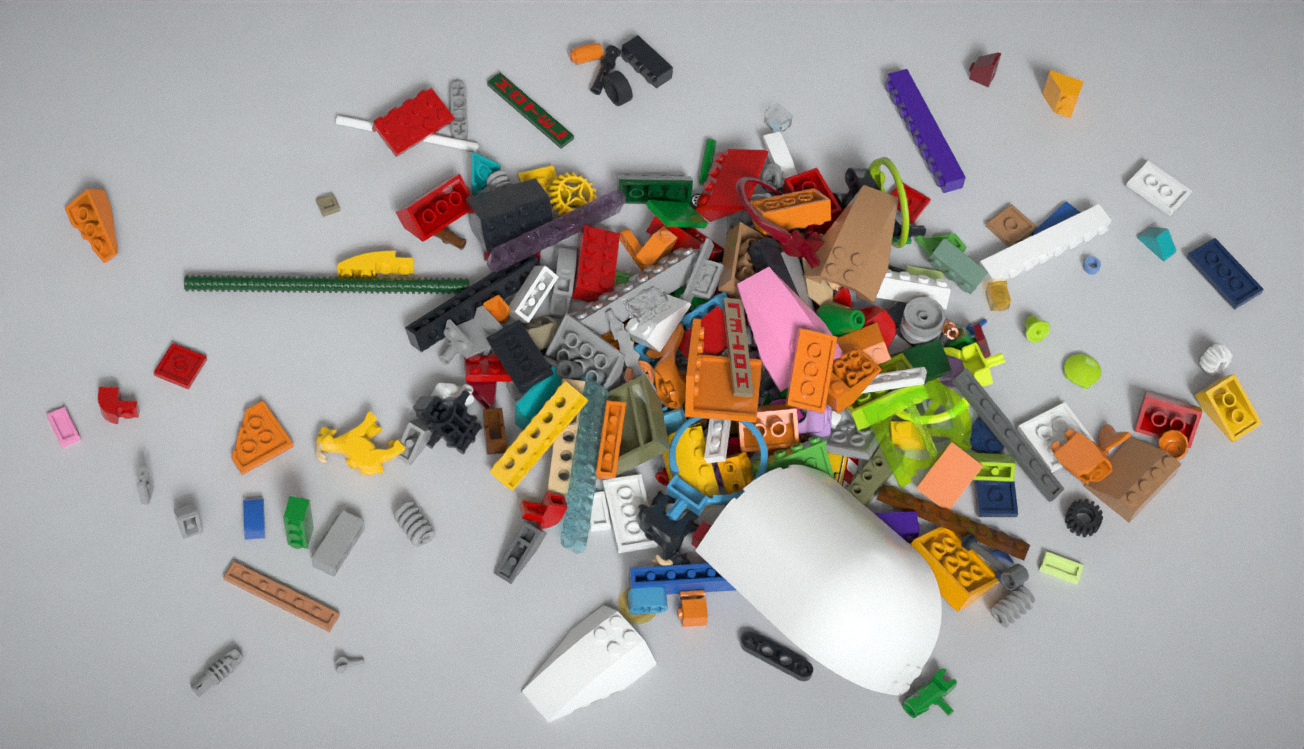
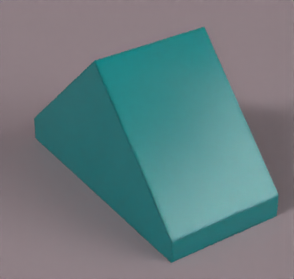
(1159, 242)

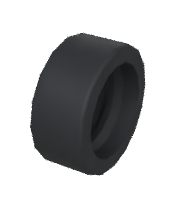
(617, 88)

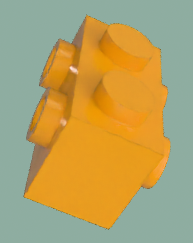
(736, 472)

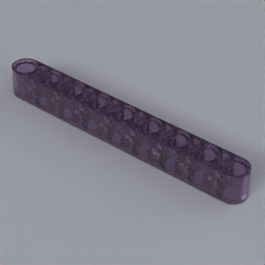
(585, 215)

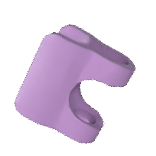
(816, 423)

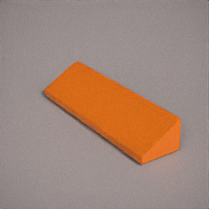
(610, 440)

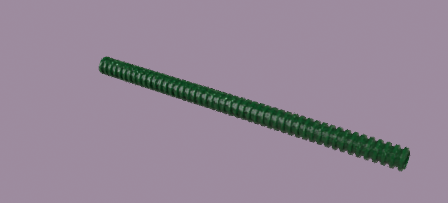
(324, 284)

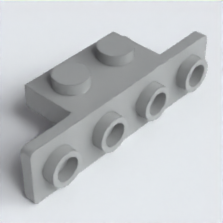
(704, 275)

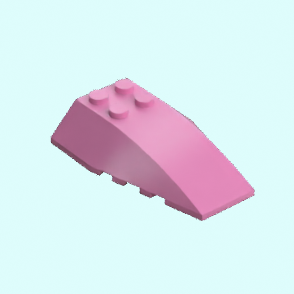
(775, 318)

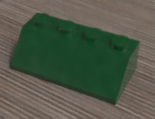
(642, 188)

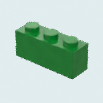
(298, 522)

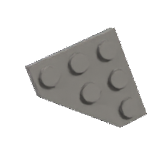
(851, 442)

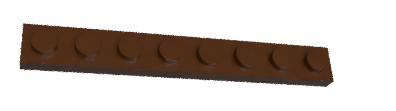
(953, 522)

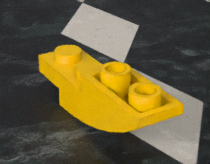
(375, 262)

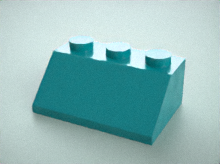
(535, 399)

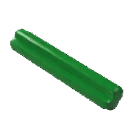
(707, 160)

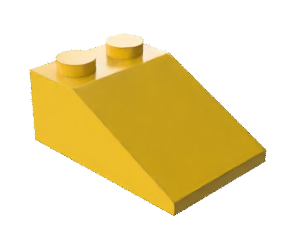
(1229, 407)

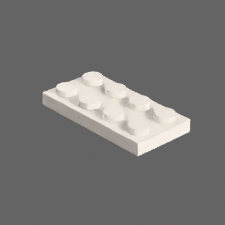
(623, 498)

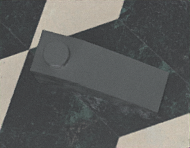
(520, 551)

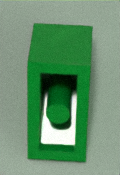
(964, 339)

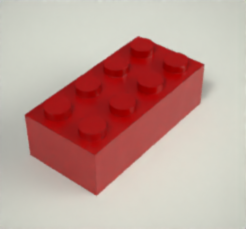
(595, 263)

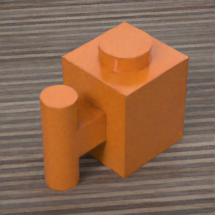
(693, 611)

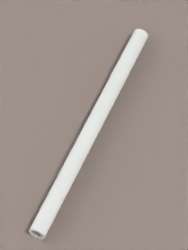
(435, 139)

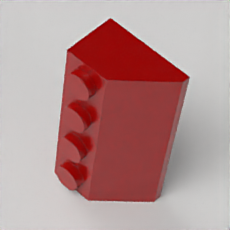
(435, 208)
(686, 238)

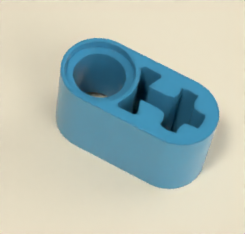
(647, 600)

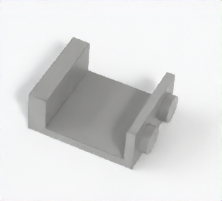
(471, 335)

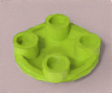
(1082, 370)

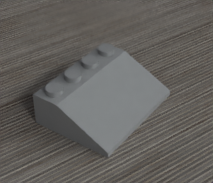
(580, 345)

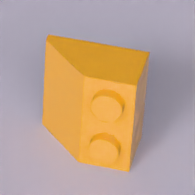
(1062, 93)

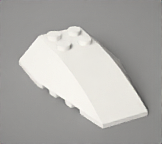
(589, 664)

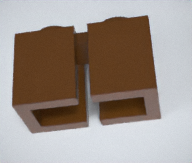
(494, 427)

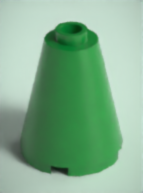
(840, 318)

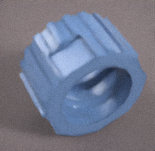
(1091, 260)

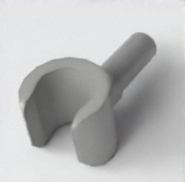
(344, 663)

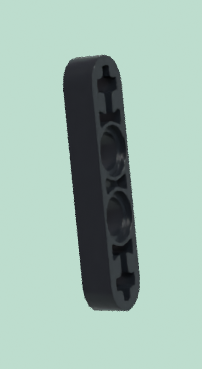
(778, 653)

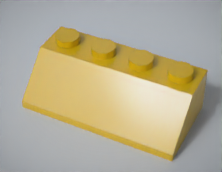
(691, 463)

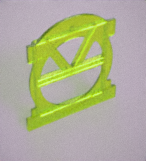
(880, 418)

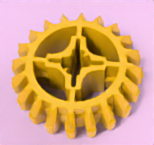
(559, 185)

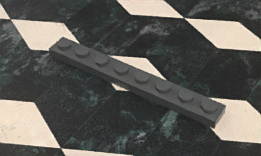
(1008, 435)

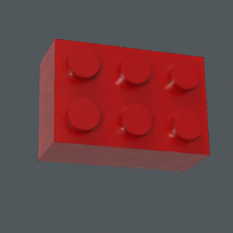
(809, 180)

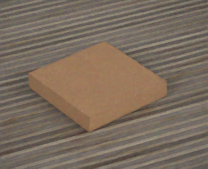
(1011, 226)

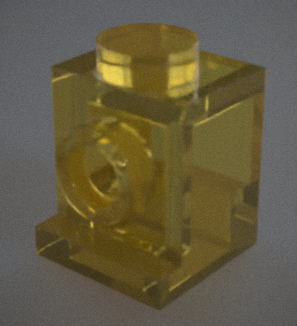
(998, 296)

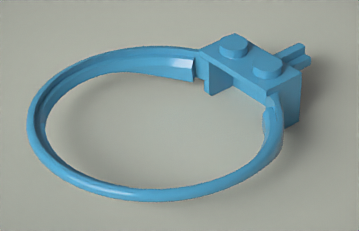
(687, 495)

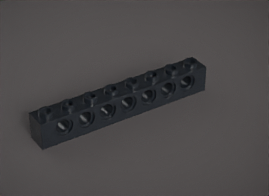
(463, 306)

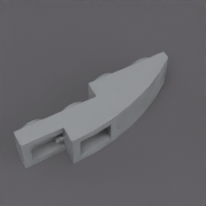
(563, 286)

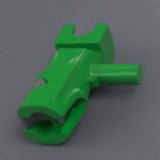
(927, 694)

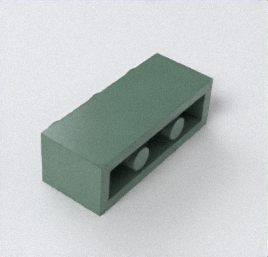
(957, 266)

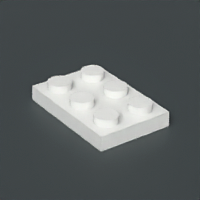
(1159, 188)

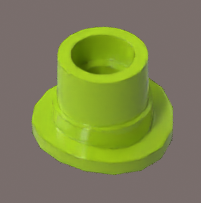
(1036, 329)

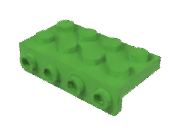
(809, 454)

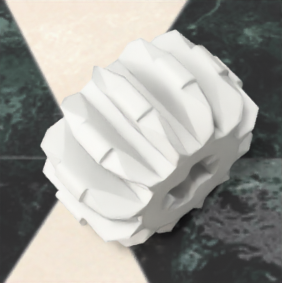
(1216, 359)

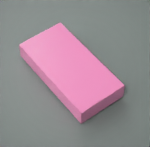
(63, 427)

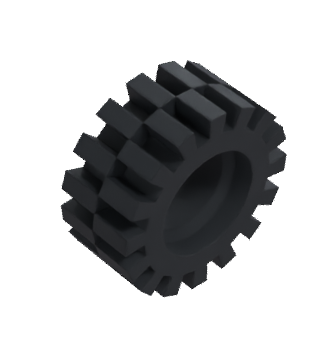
(1091, 511)

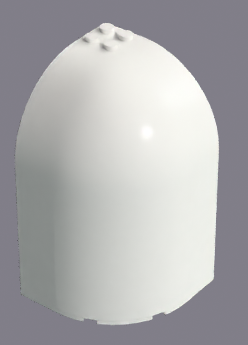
(829, 576)

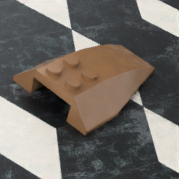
(858, 244)

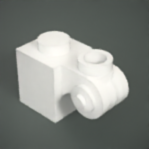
(450, 390)

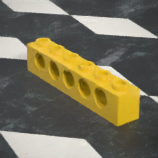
(538, 445)

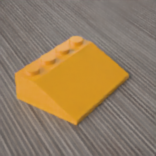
(959, 572)

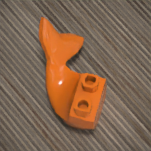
(668, 379)
(1084, 457)

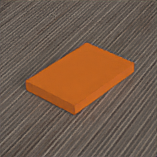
(949, 476)

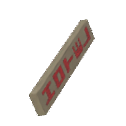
(737, 348)

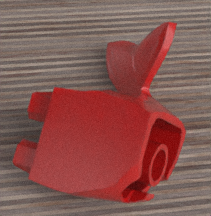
(872, 315)

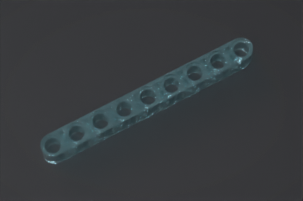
(584, 468)

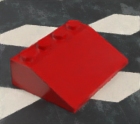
(719, 190)

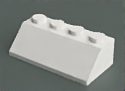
(905, 287)

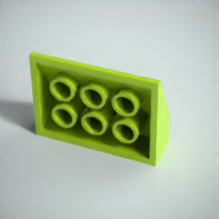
(884, 396)

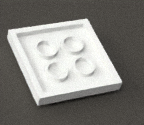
(1051, 427)

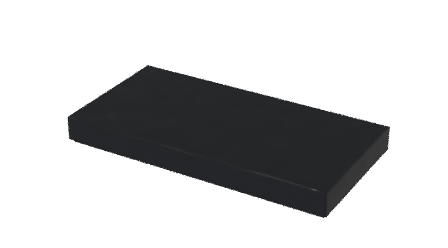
(519, 356)

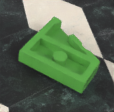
(928, 245)

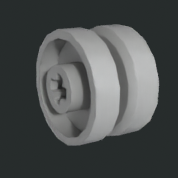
(922, 321)

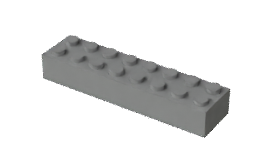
(667, 275)

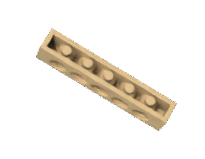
(562, 447)

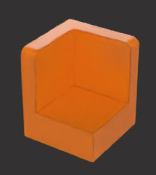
(498, 309)

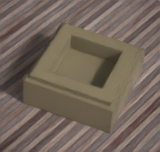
(327, 205)

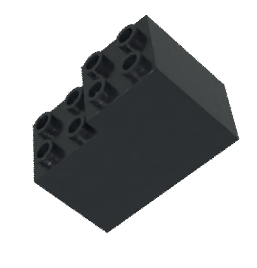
(508, 212)

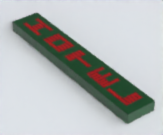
(530, 110)

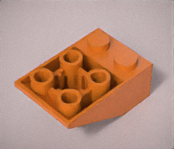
(850, 378)

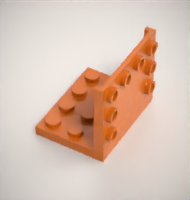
(710, 385)

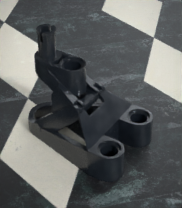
(855, 179)

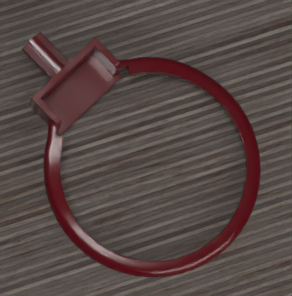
(793, 244)

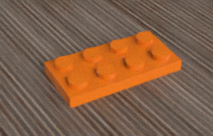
(811, 371)

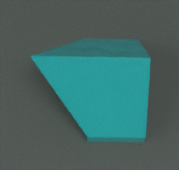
(481, 170)

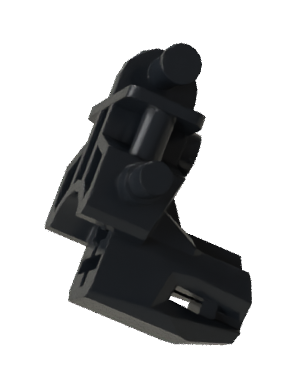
(448, 420)

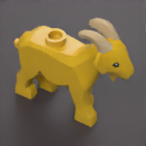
(357, 447)

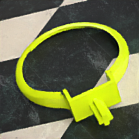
(976, 364)

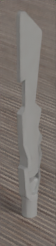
(626, 346)

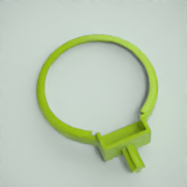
(879, 178)

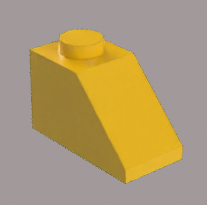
(905, 436)

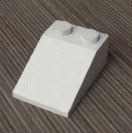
(659, 329)

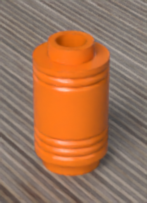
(586, 53)

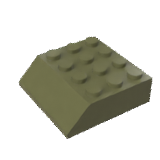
(643, 426)

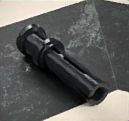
(608, 63)

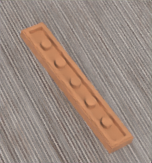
(281, 596)

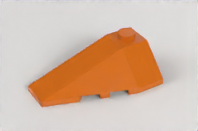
(94, 219)

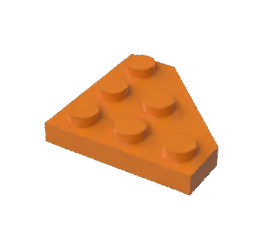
(259, 439)

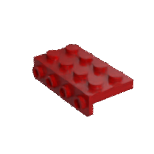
(413, 121)

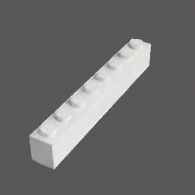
(1046, 244)

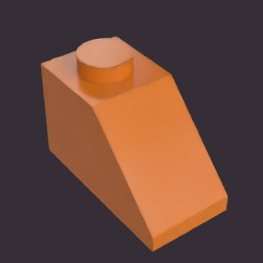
(657, 247)

